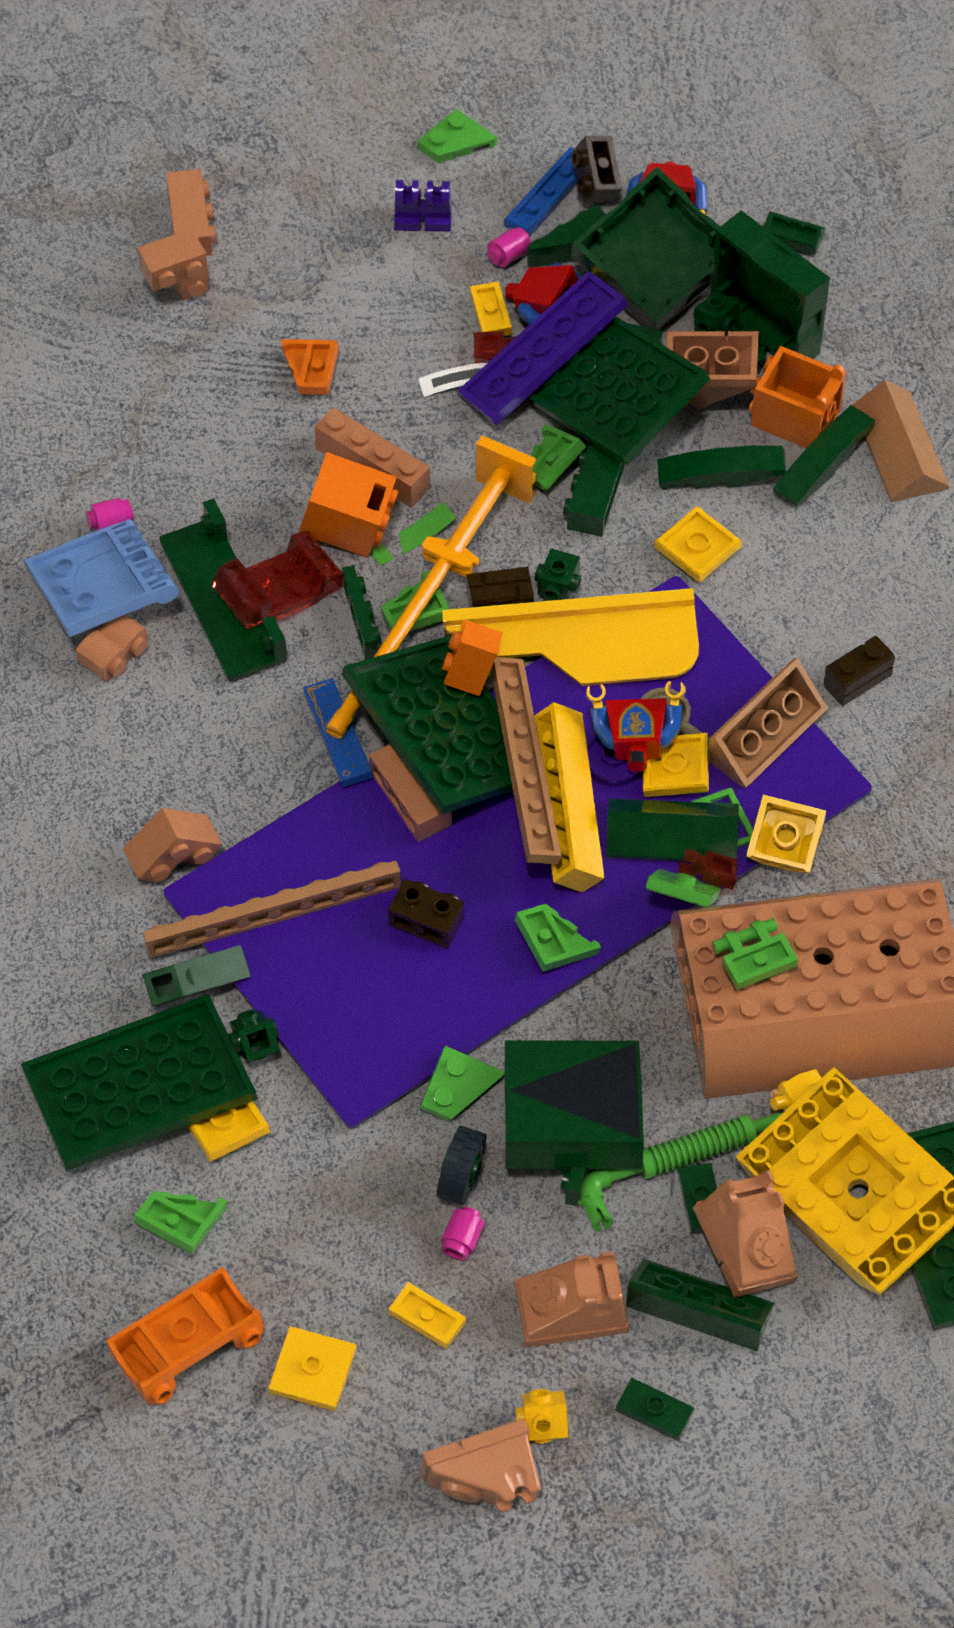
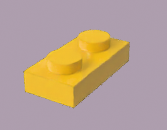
(490, 308)
(427, 1315)

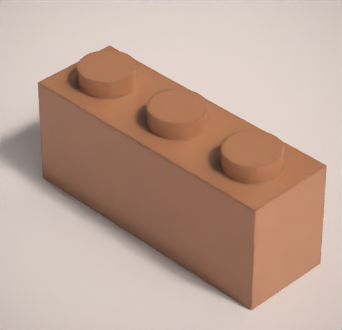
(189, 207)
(407, 794)

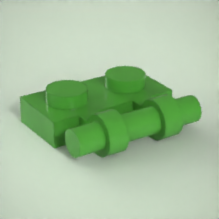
(758, 960)

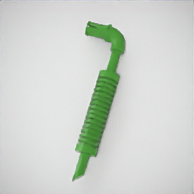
(671, 1155)

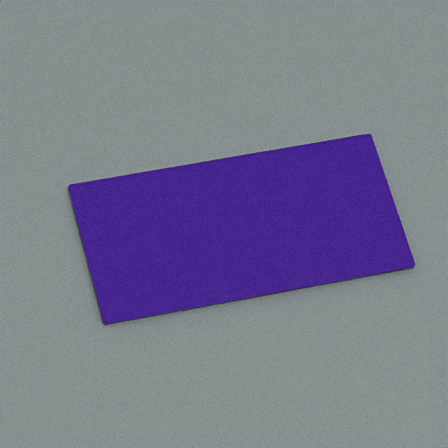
(377, 1005)

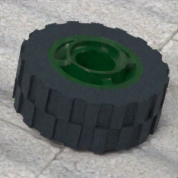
(461, 1165)

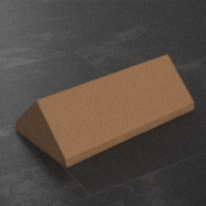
(901, 444)
(766, 725)

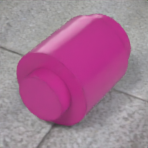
(508, 247)
(109, 513)
(462, 1233)

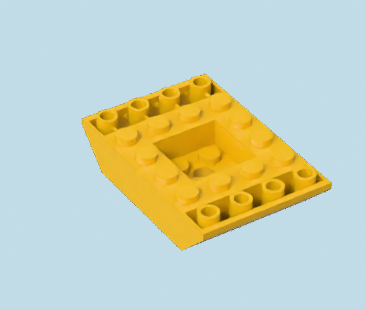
(844, 1140)

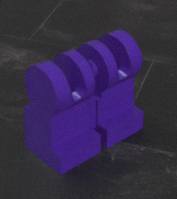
(410, 207)

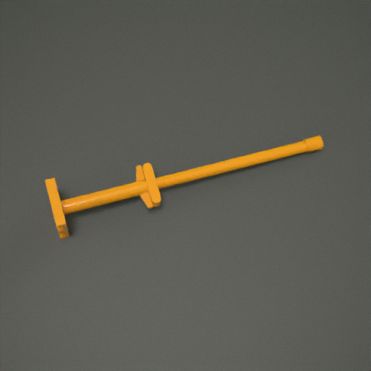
(501, 471)

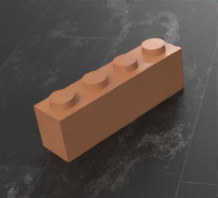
(351, 440)

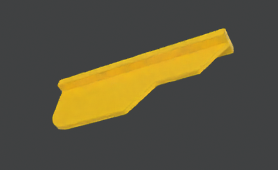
(598, 636)

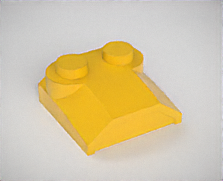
(786, 835)

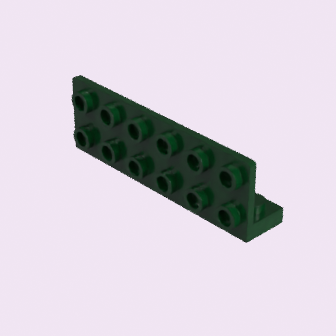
(195, 558)

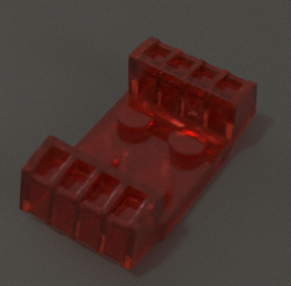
(280, 583)

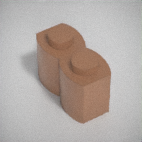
(111, 646)

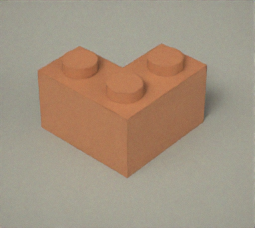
(176, 262)
(171, 839)

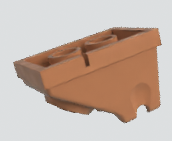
(727, 360)
(748, 1234)
(572, 1301)
(485, 1467)

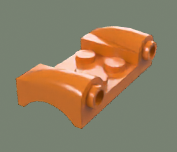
(183, 1334)

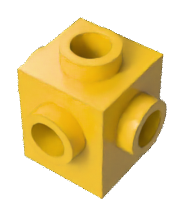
(544, 1415)

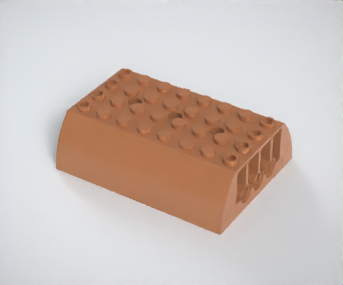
(854, 1014)

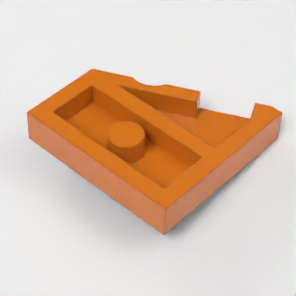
(311, 363)

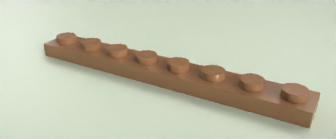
(525, 761)
(272, 909)

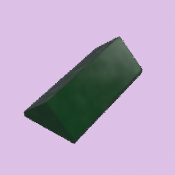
(669, 827)
(698, 1304)

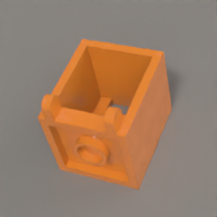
(796, 397)
(349, 505)

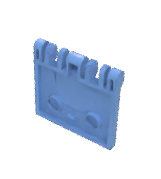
(100, 577)

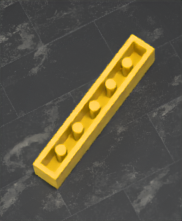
(571, 796)

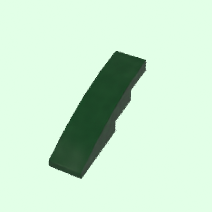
(825, 453)
(725, 464)

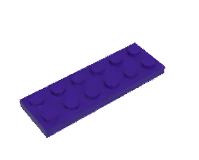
(542, 348)

